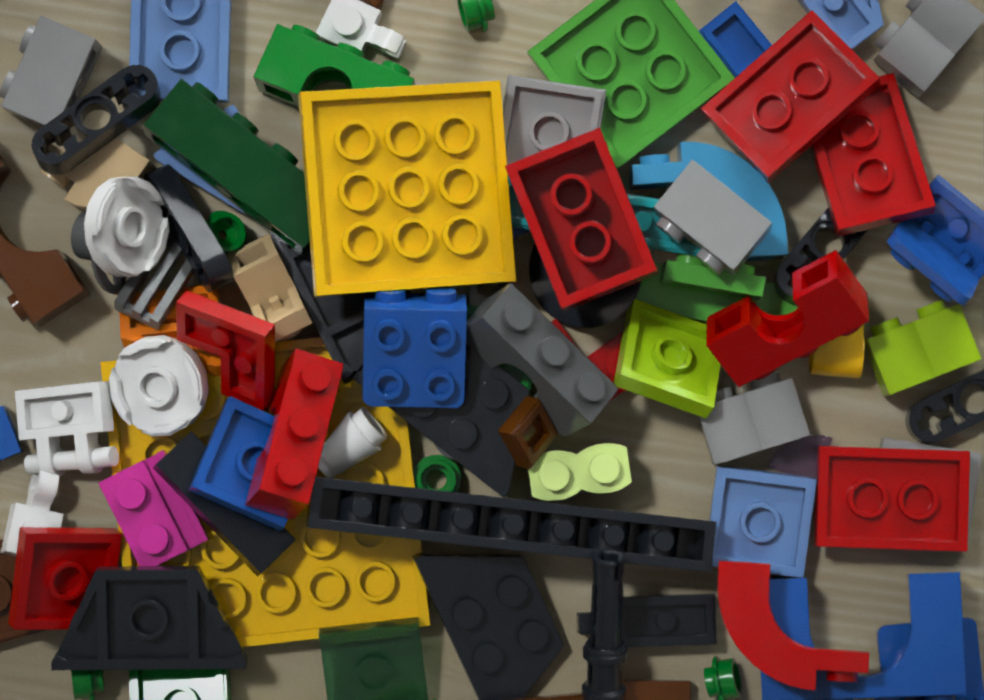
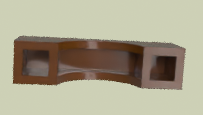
(40, 281)

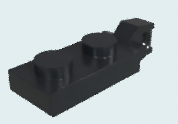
(663, 620)

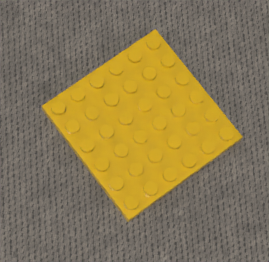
(324, 573)

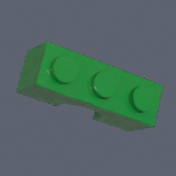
(300, 62)

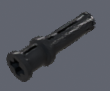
(605, 648)

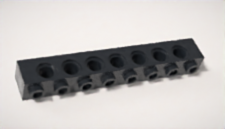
(509, 523)

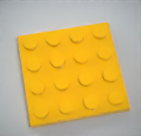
(406, 187)

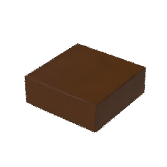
(528, 432)

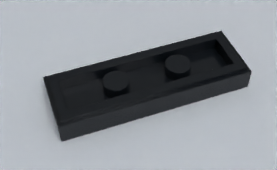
(249, 539)

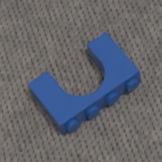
(927, 667)

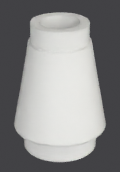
(351, 443)

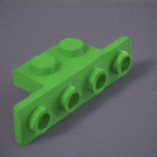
(698, 292)

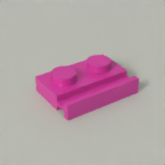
(152, 513)

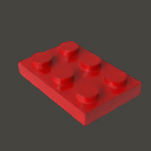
(790, 96)
(873, 165)
(892, 498)

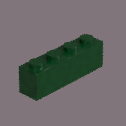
(233, 160)

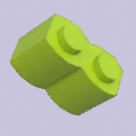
(920, 349)

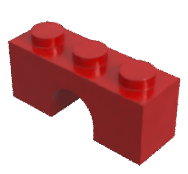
(756, 343)
(295, 444)

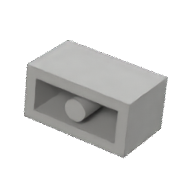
(50, 72)
(711, 219)

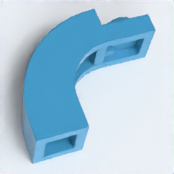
(733, 172)

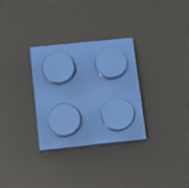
(762, 518)

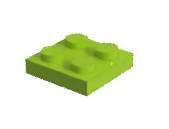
(667, 359)

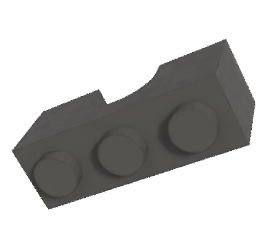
(518, 334)

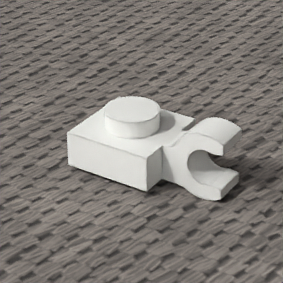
(356, 25)
(35, 512)

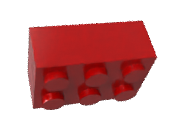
(581, 219)

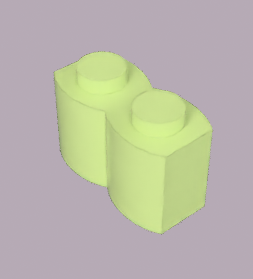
(593, 470)

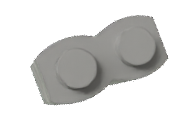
(926, 41)
(753, 419)

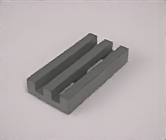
(138, 311)

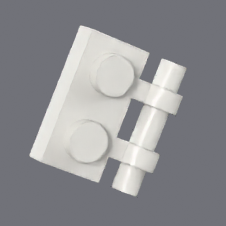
(61, 412)

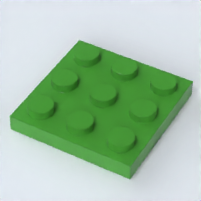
(646, 61)

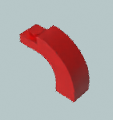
(751, 624)

